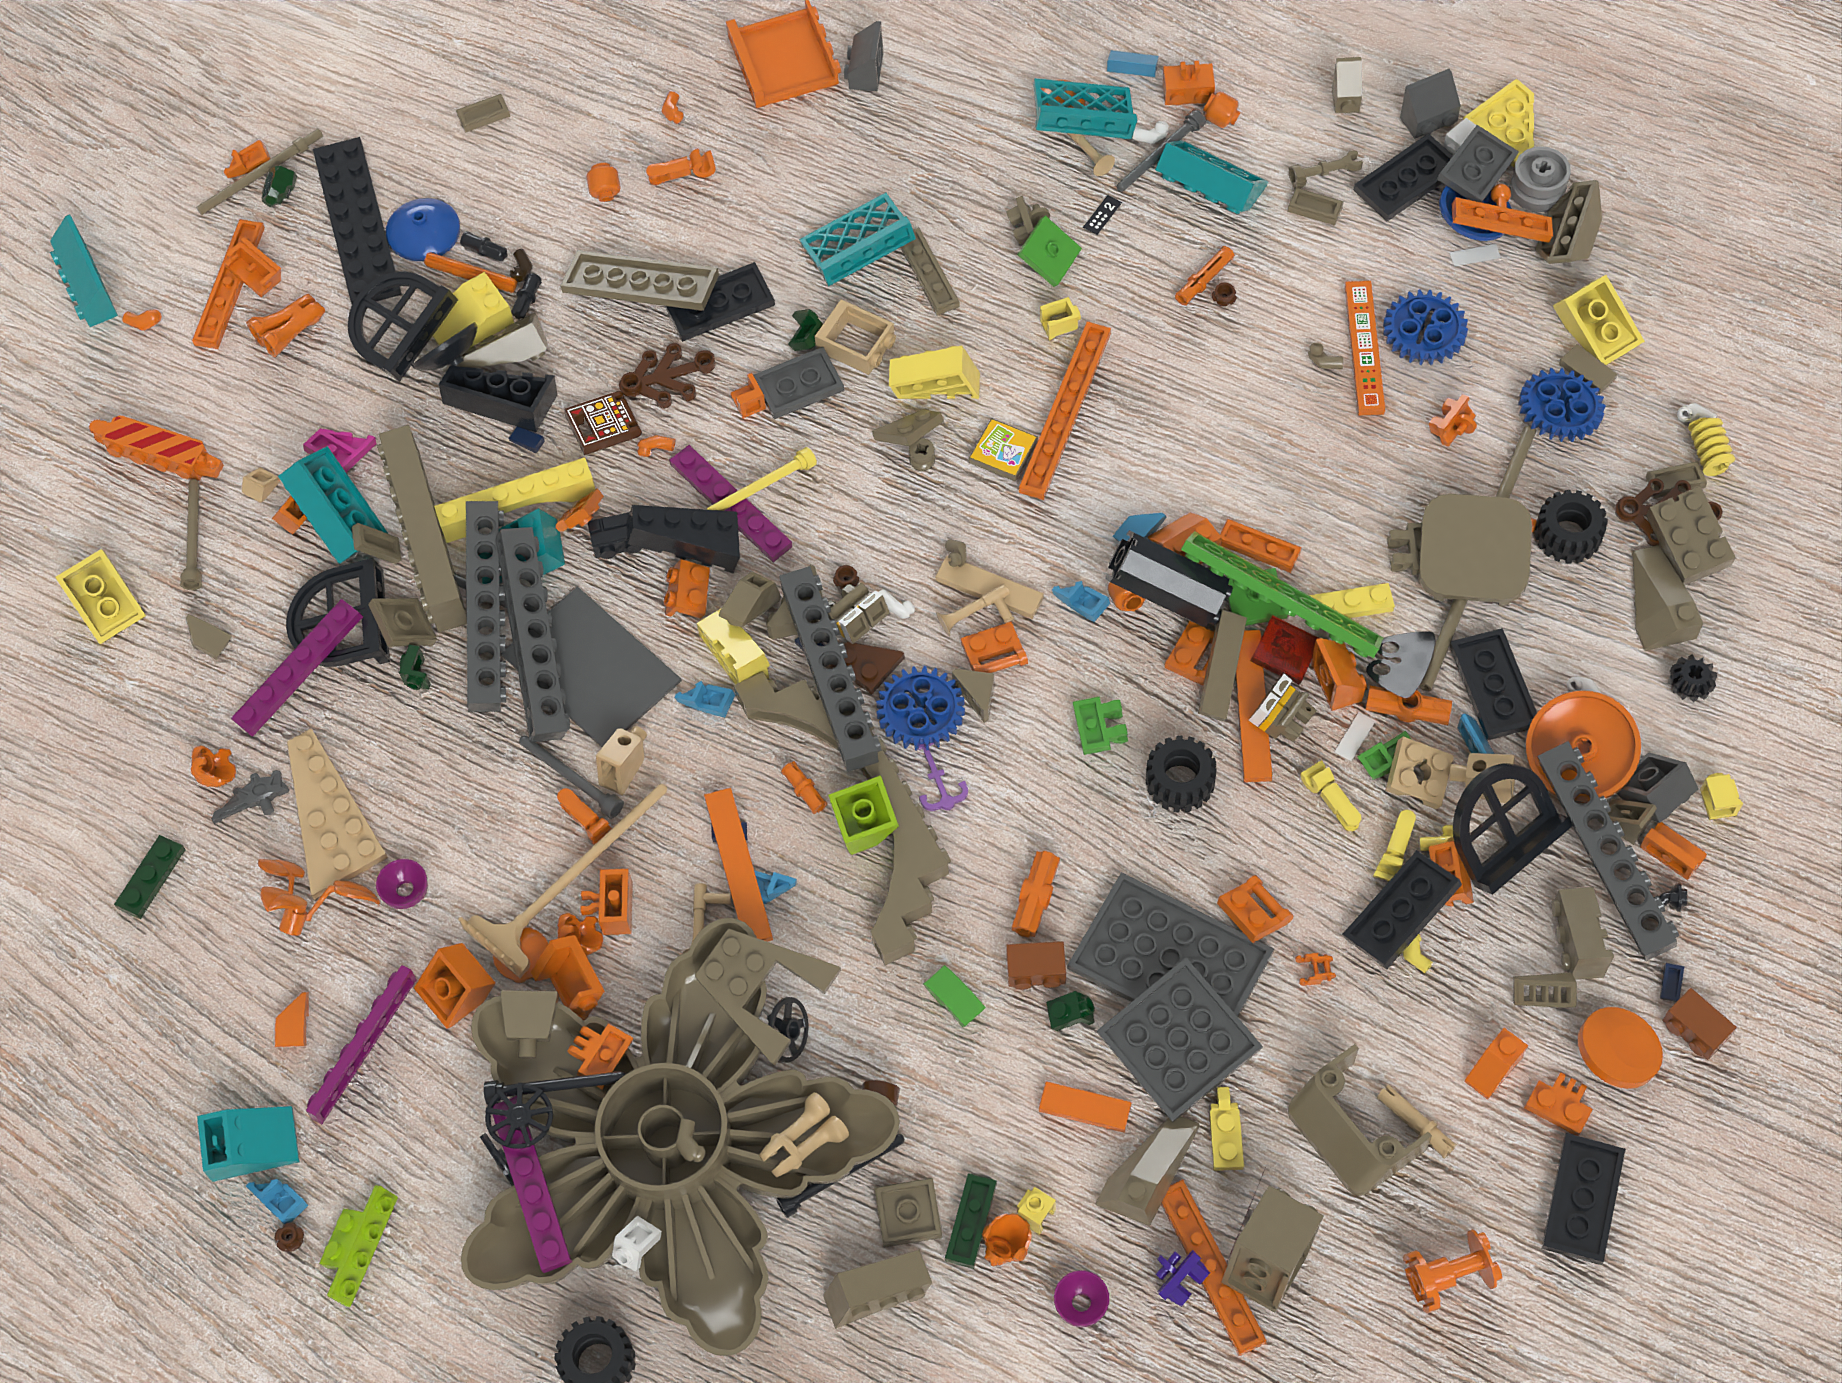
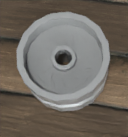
(1539, 178)

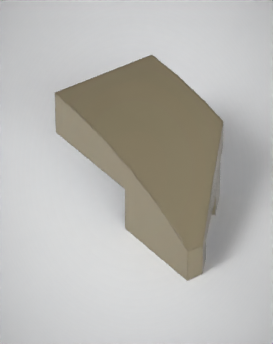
(207, 636)

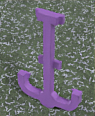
(946, 802)

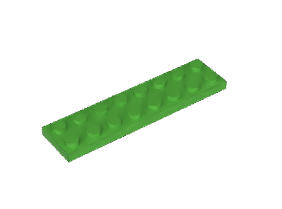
(1290, 598)

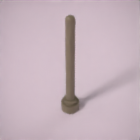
(191, 577)

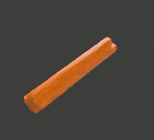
(468, 271)

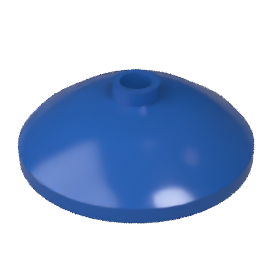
(1445, 204)
(415, 237)

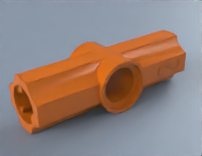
(1425, 707)
(1035, 894)

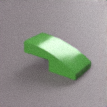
(1379, 757)
(954, 995)

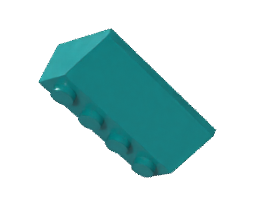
(1210, 176)
(81, 274)
(329, 501)

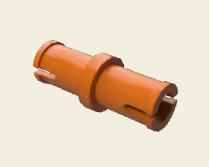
(804, 787)

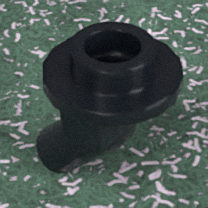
(1675, 897)

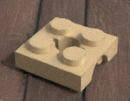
(1435, 769)

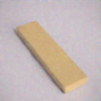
(979, 582)

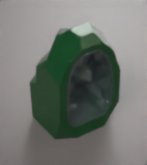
(278, 185)

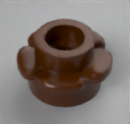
(1227, 290)
(843, 572)
(293, 1243)

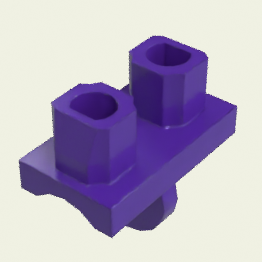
(1172, 1288)

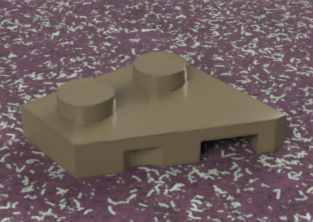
(909, 428)

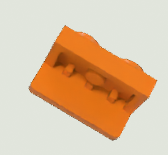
(687, 589)

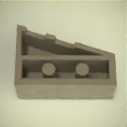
(1581, 933)
(876, 1287)

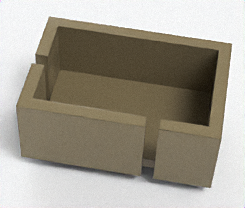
(1690, 536)

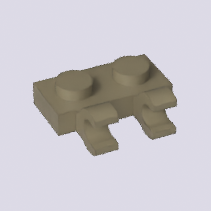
(1409, 537)

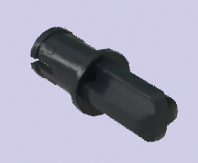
(483, 246)
(526, 296)

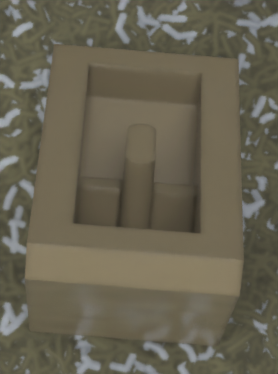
(976, 689)
(1632, 817)

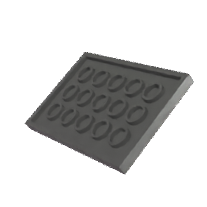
(1147, 933)

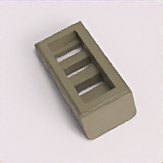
(1557, 999)

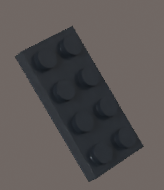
(1404, 177)
(732, 298)
(1494, 683)
(1402, 909)
(1583, 1199)

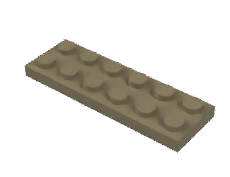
(640, 280)

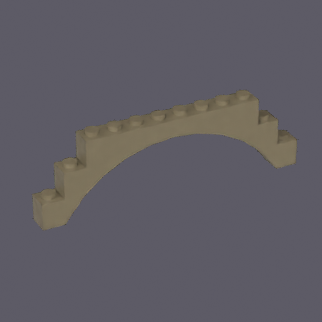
(916, 853)

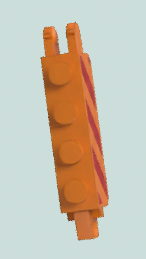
(156, 447)

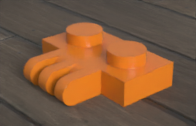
(581, 512)
(600, 1052)
(1560, 1104)

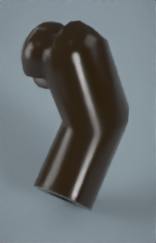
(524, 266)

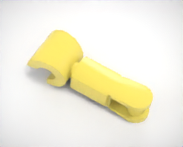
(1321, 778)
(1393, 858)

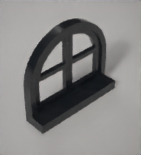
(417, 333)
(371, 587)
(1519, 848)

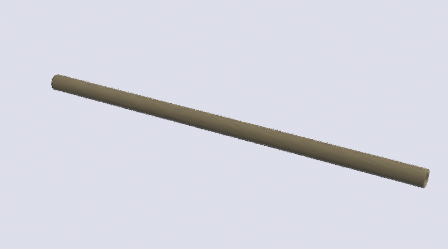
(1458, 606)

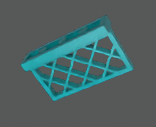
(1082, 118)
(864, 249)

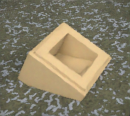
(259, 484)

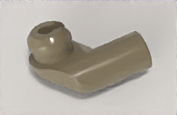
(1322, 360)
(958, 552)
(686, 1144)

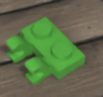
(1092, 725)

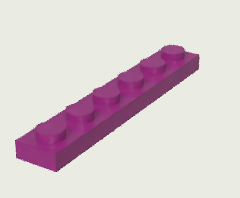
(715, 488)
(296, 667)
(366, 1036)
(534, 1198)

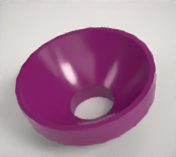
(399, 873)
(1085, 1284)

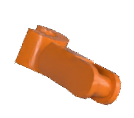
(702, 167)
(583, 815)

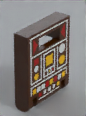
(608, 420)

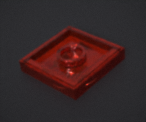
(1285, 649)

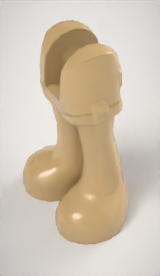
(830, 1131)

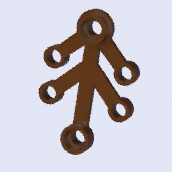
(664, 375)
(1640, 510)

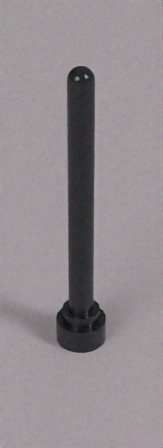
(492, 1087)
(790, 1205)

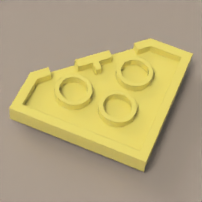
(1508, 116)

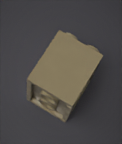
(1272, 1248)

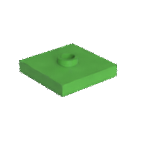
(1049, 251)
(1249, 605)

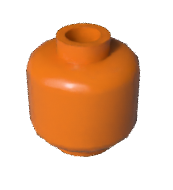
(1221, 109)
(603, 182)
(1124, 599)

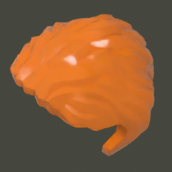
(211, 768)
(585, 931)
(1006, 1239)

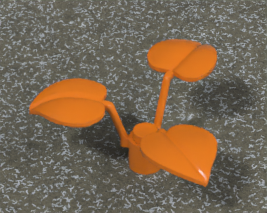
(295, 906)

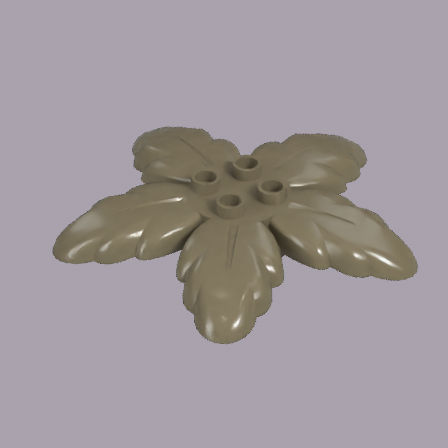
(629, 1159)

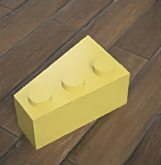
(934, 372)

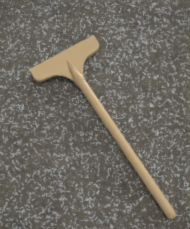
(504, 939)

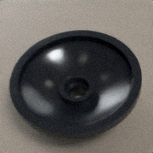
(448, 352)

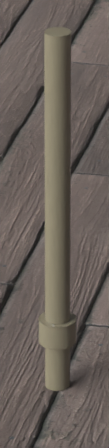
(299, 146)

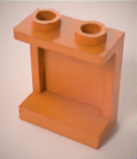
(570, 974)

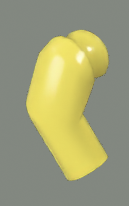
(1426, 842)
(1413, 955)

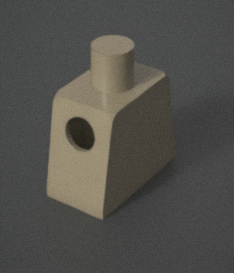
(529, 1018)

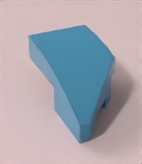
(1140, 524)
(1083, 600)
(708, 699)
(773, 885)
(279, 1199)

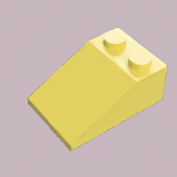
(478, 303)
(1599, 320)
(100, 596)

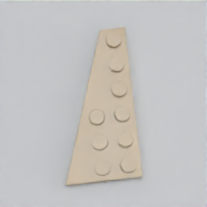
(332, 827)

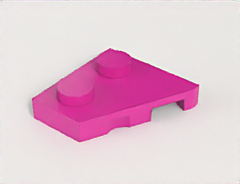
(343, 445)

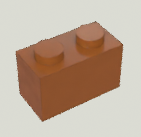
(1036, 965)
(1698, 1024)

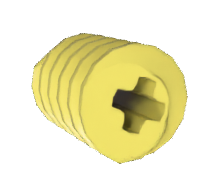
(1711, 445)

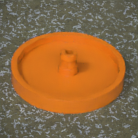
(1620, 1047)

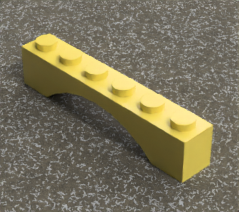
(561, 483)

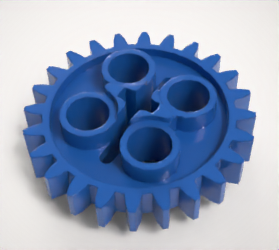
(1447, 335)
(1561, 405)
(901, 721)

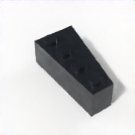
(499, 396)
(687, 532)

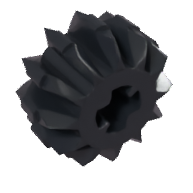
(1692, 678)

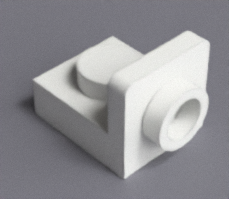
(635, 1242)

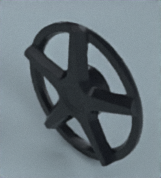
(790, 1026)

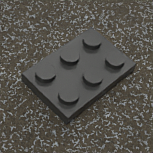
(1477, 165)
(799, 382)

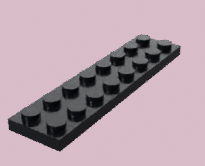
(355, 216)

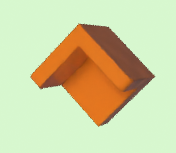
(749, 398)

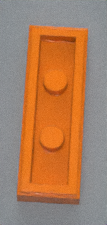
(1259, 545)
(1085, 1107)

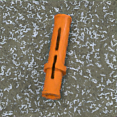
(1198, 281)

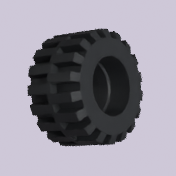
(1576, 509)
(1181, 794)
(589, 1334)

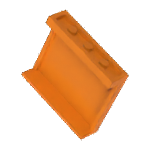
(784, 56)

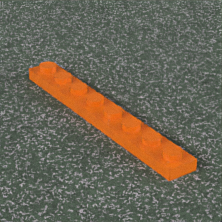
(1065, 411)

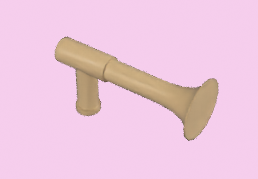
(1103, 164)
(995, 596)
(702, 898)

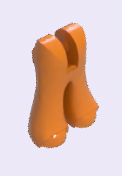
(283, 326)

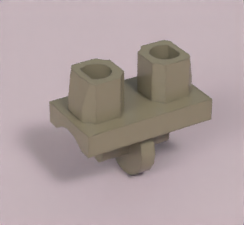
(1023, 213)

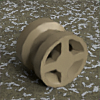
(919, 460)

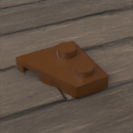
(871, 664)

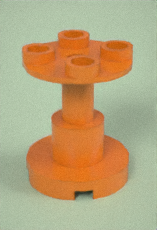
(1441, 1274)

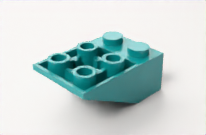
(549, 539)
(247, 1141)

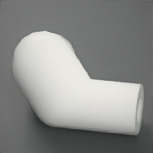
(1153, 135)
(1693, 412)
(894, 606)
(1581, 684)

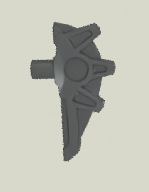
(256, 793)

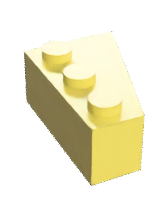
(732, 648)

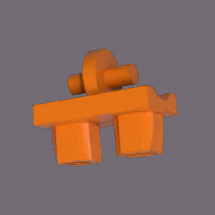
(1457, 420)

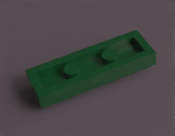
(149, 877)
(970, 1221)

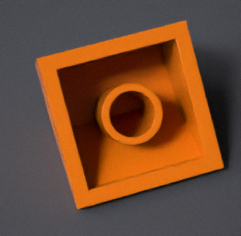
(1176, 533)
(1337, 674)
(454, 984)

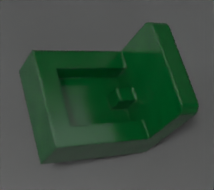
(805, 335)
(410, 668)
(1070, 1010)

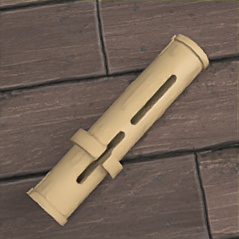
(1416, 1120)

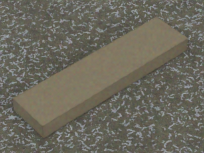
(930, 274)
(1222, 666)

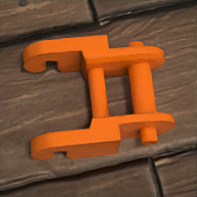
(1314, 959)

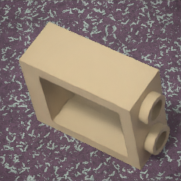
(835, 323)

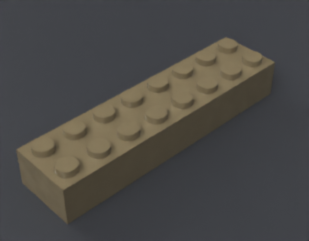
(421, 529)

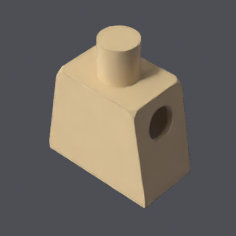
(620, 759)
(1476, 764)

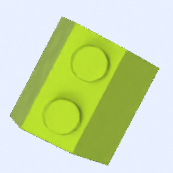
(864, 814)

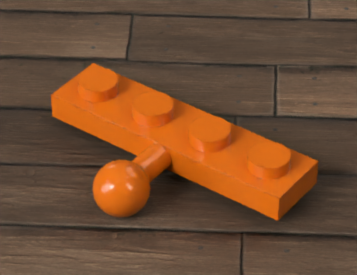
(1501, 218)

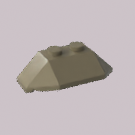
(1574, 224)

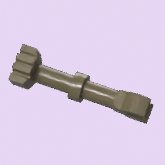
(1298, 174)

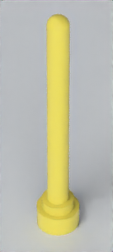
(804, 459)

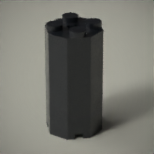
(1168, 579)

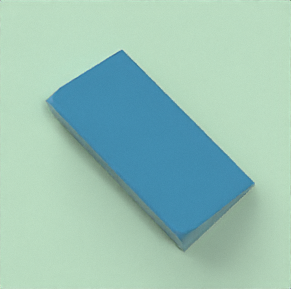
(1132, 63)
(1473, 735)

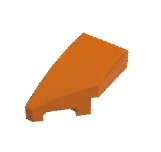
(247, 159)
(291, 1023)

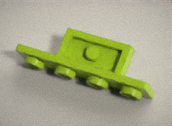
(355, 1243)

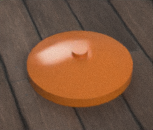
(1600, 731)

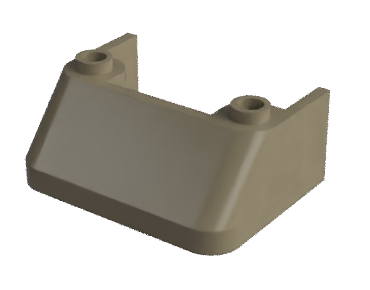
(1338, 1140)

